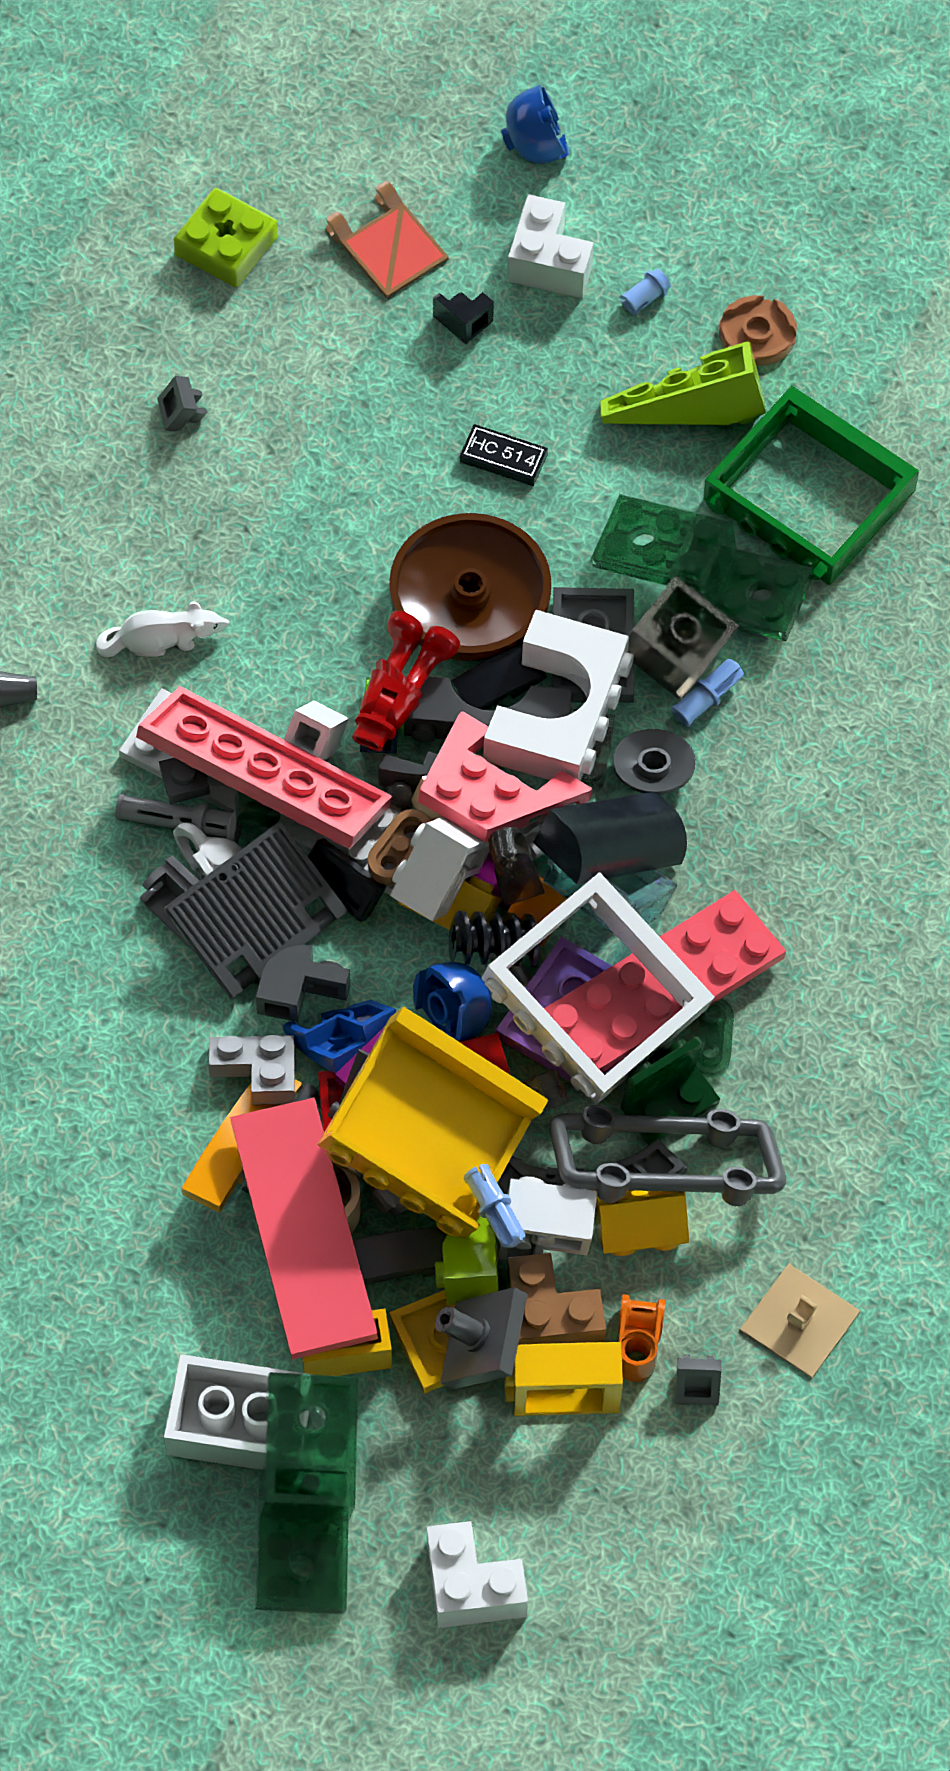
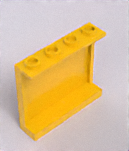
(427, 1117)

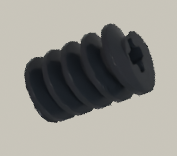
(489, 935)

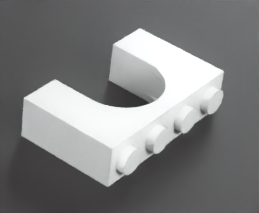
(593, 661)

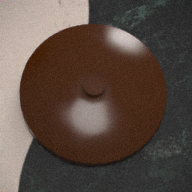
(473, 579)

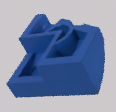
(340, 1033)

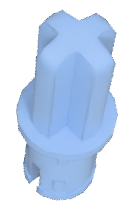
(707, 692)
(495, 1206)

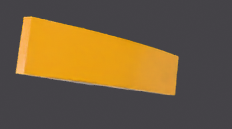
(220, 1165)

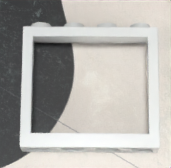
(648, 949)

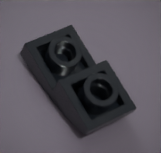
(497, 679)

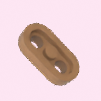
(394, 845)

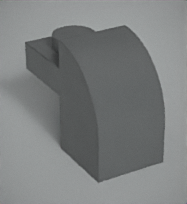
(292, 975)

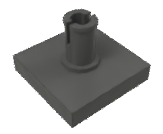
(481, 1337)

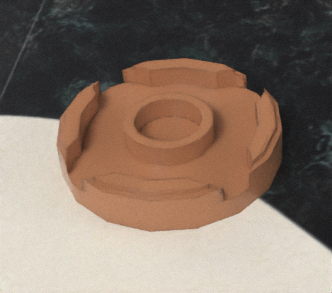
(767, 342)

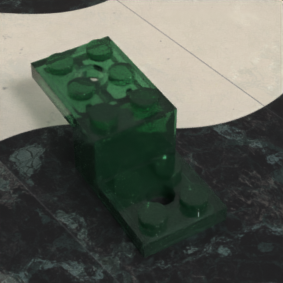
(706, 558)
(306, 1493)

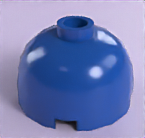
(534, 127)
(453, 996)

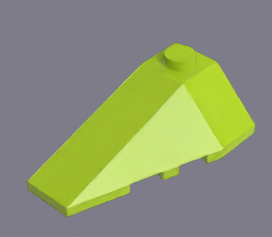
(714, 393)

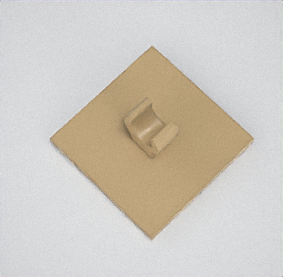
(800, 1320)

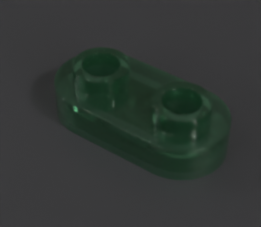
(715, 1035)

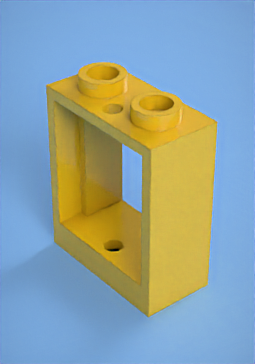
(566, 1379)

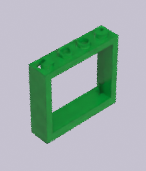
(840, 438)

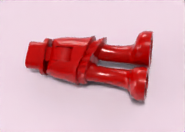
(392, 695)

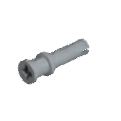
(202, 816)

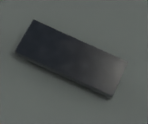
(613, 837)

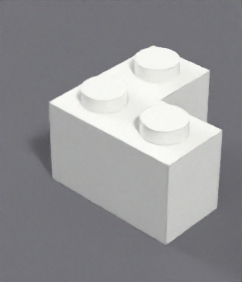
(544, 256)
(437, 867)
(551, 1217)
(469, 1590)

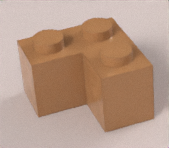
(552, 1315)

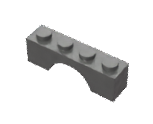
(442, 705)

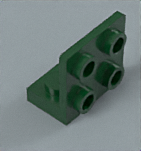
(669, 1087)

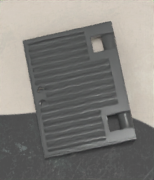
(254, 908)

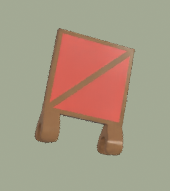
(391, 247)

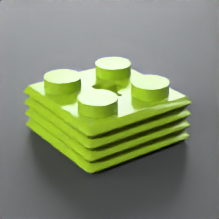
(245, 238)

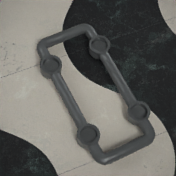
(614, 1180)

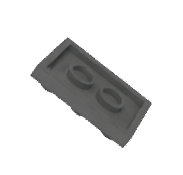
(601, 608)

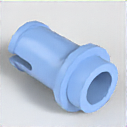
(652, 286)

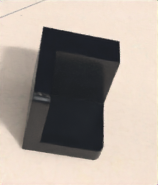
(462, 315)

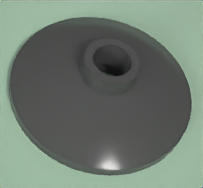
(654, 749)

